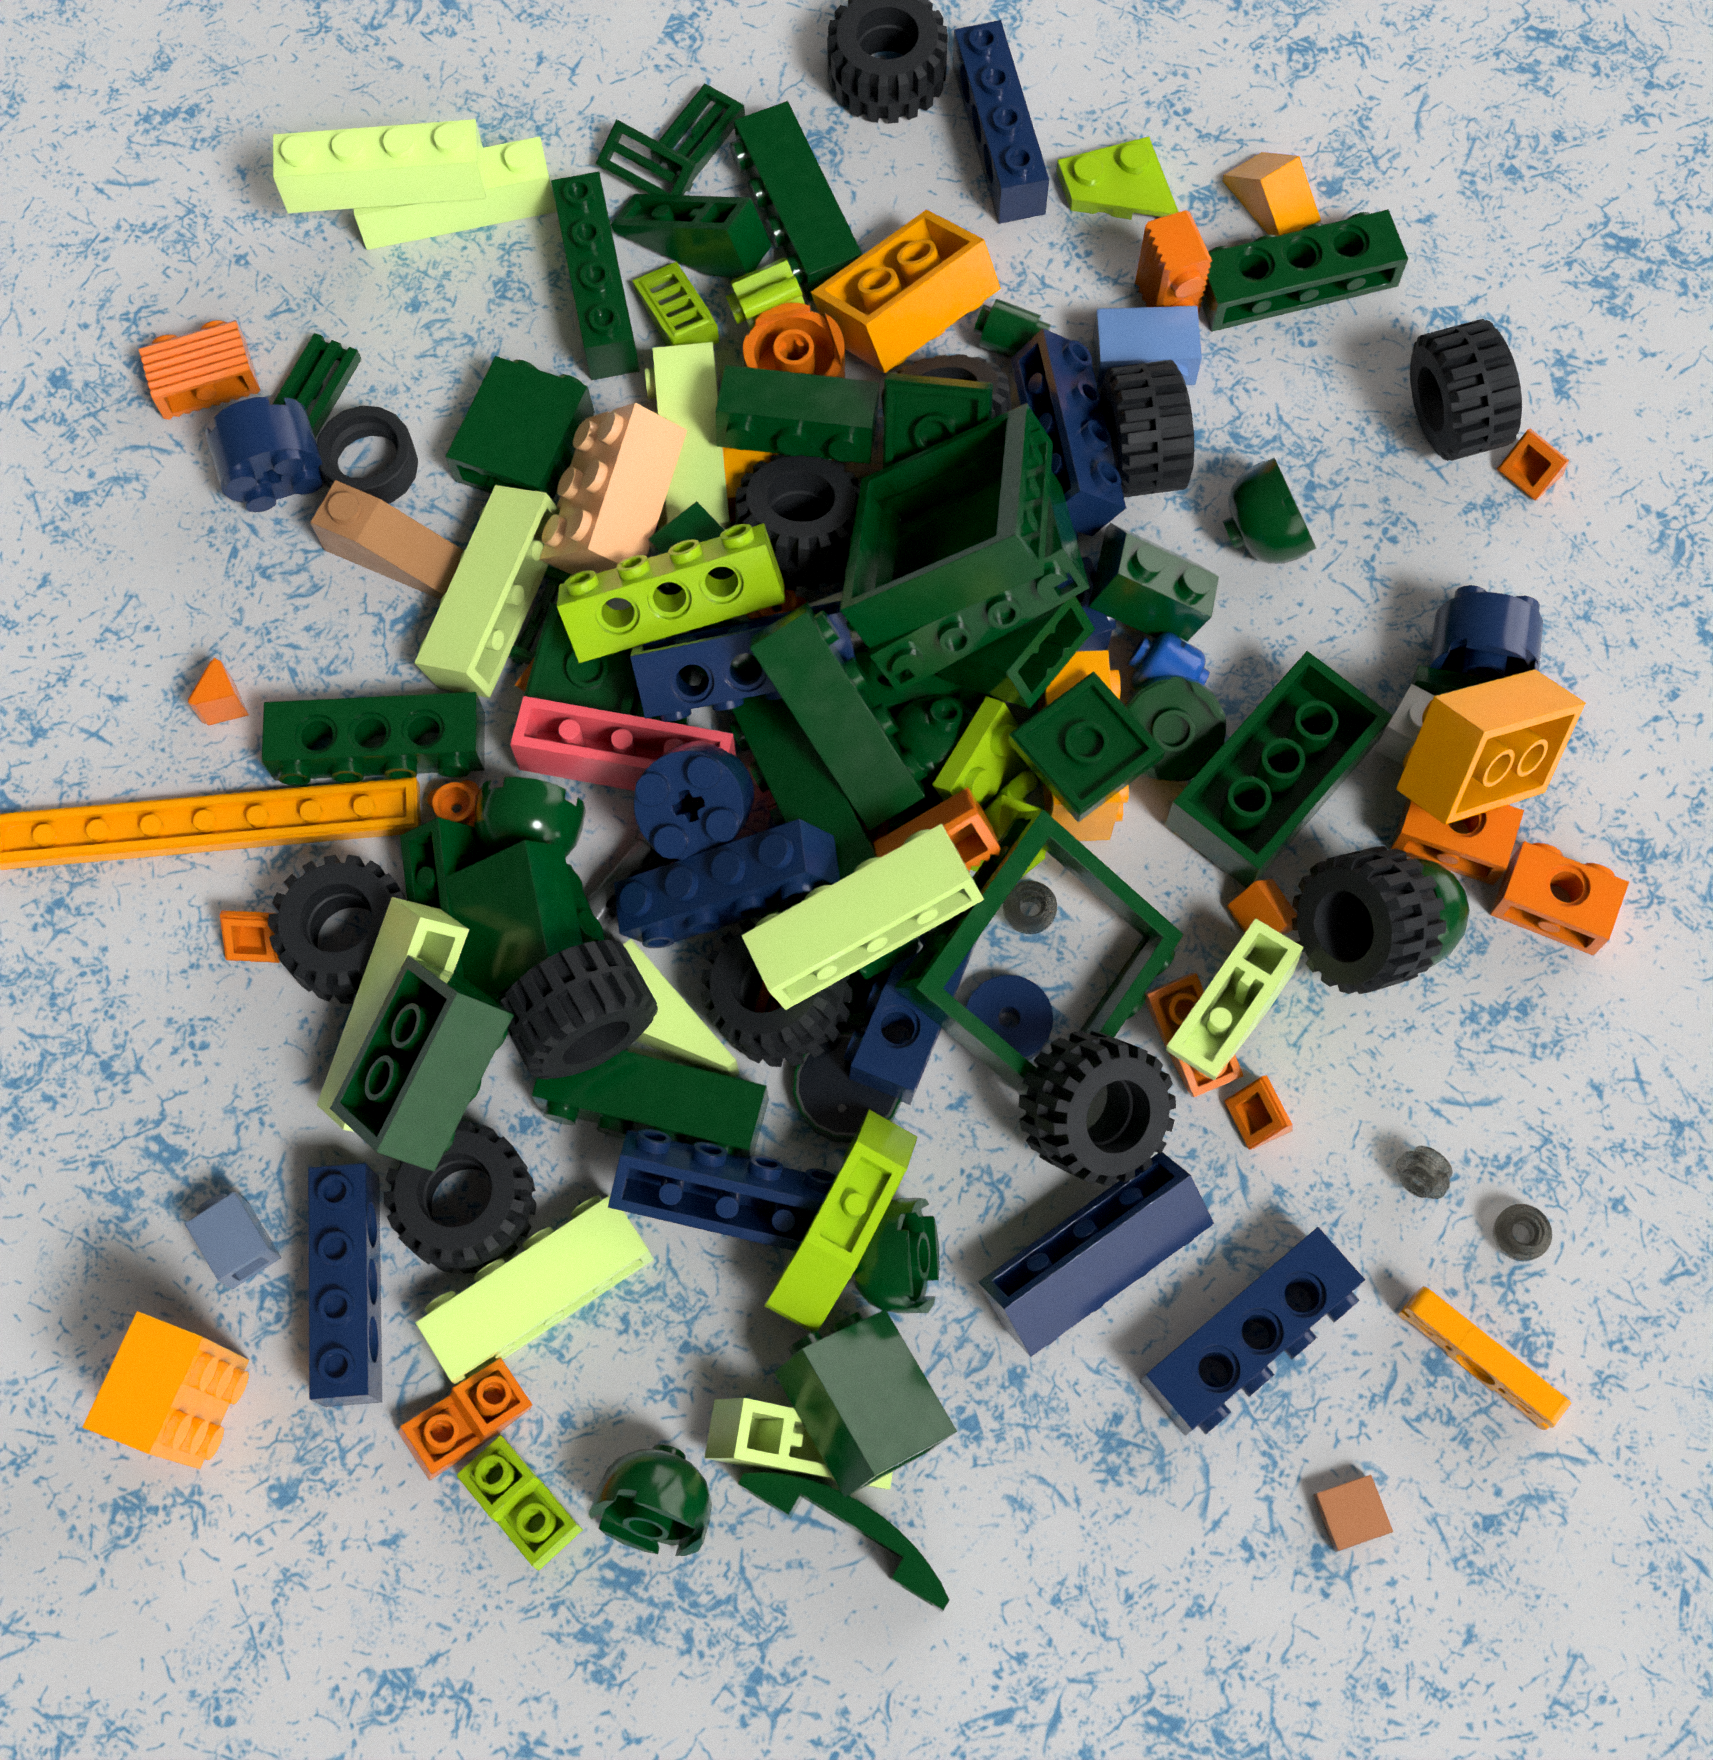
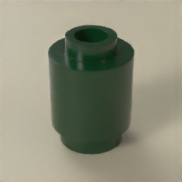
(1007, 327)

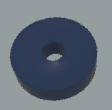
(1022, 999)

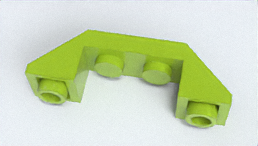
(843, 1223)

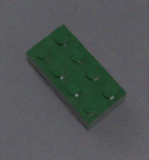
(1277, 769)

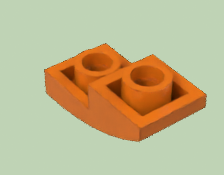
(1169, 1008)
(465, 1419)

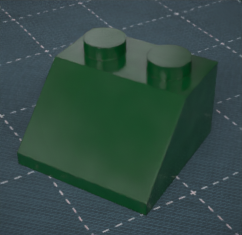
(1151, 586)

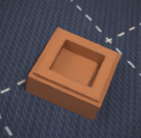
(1353, 1513)

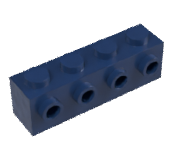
(1063, 394)
(726, 884)
(717, 1190)
(1096, 1253)

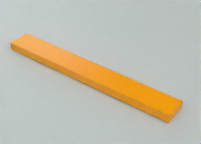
(209, 823)

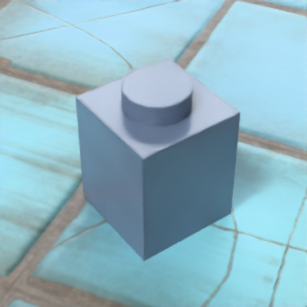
(232, 1239)

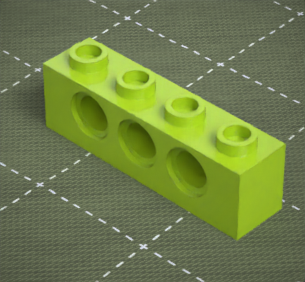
(600, 630)

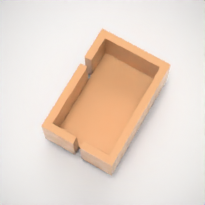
(612, 489)

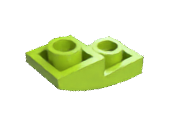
(519, 1502)

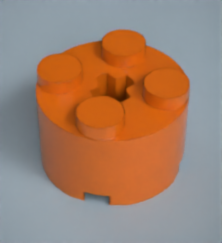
(795, 341)

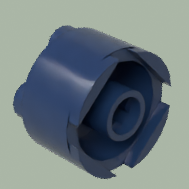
(264, 452)
(1487, 634)
(703, 771)

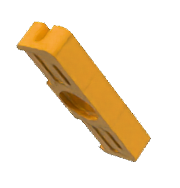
(1485, 1358)

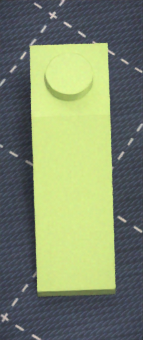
(1236, 999)
(676, 1026)
(767, 1439)

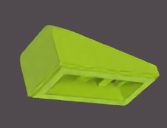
(701, 331)

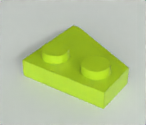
(1117, 181)
(982, 756)

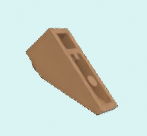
(385, 540)

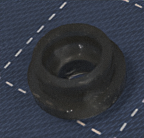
(1030, 892)
(1424, 1172)
(1534, 1221)

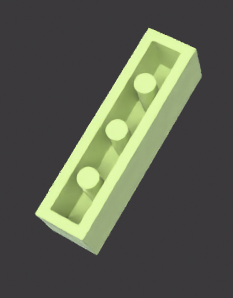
(379, 166)
(515, 187)
(688, 396)
(488, 593)
(861, 916)
(405, 931)
(533, 1290)

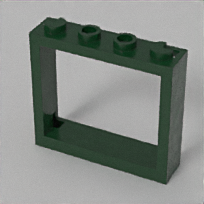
(1004, 446)
(951, 529)
(995, 880)

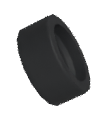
(361, 423)

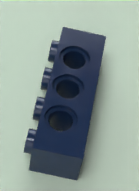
(1000, 122)
(713, 649)
(891, 1066)
(1311, 1265)
(344, 1285)

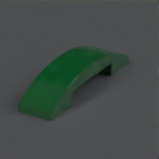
(785, 1494)

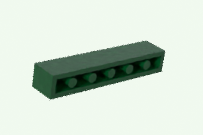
(806, 791)

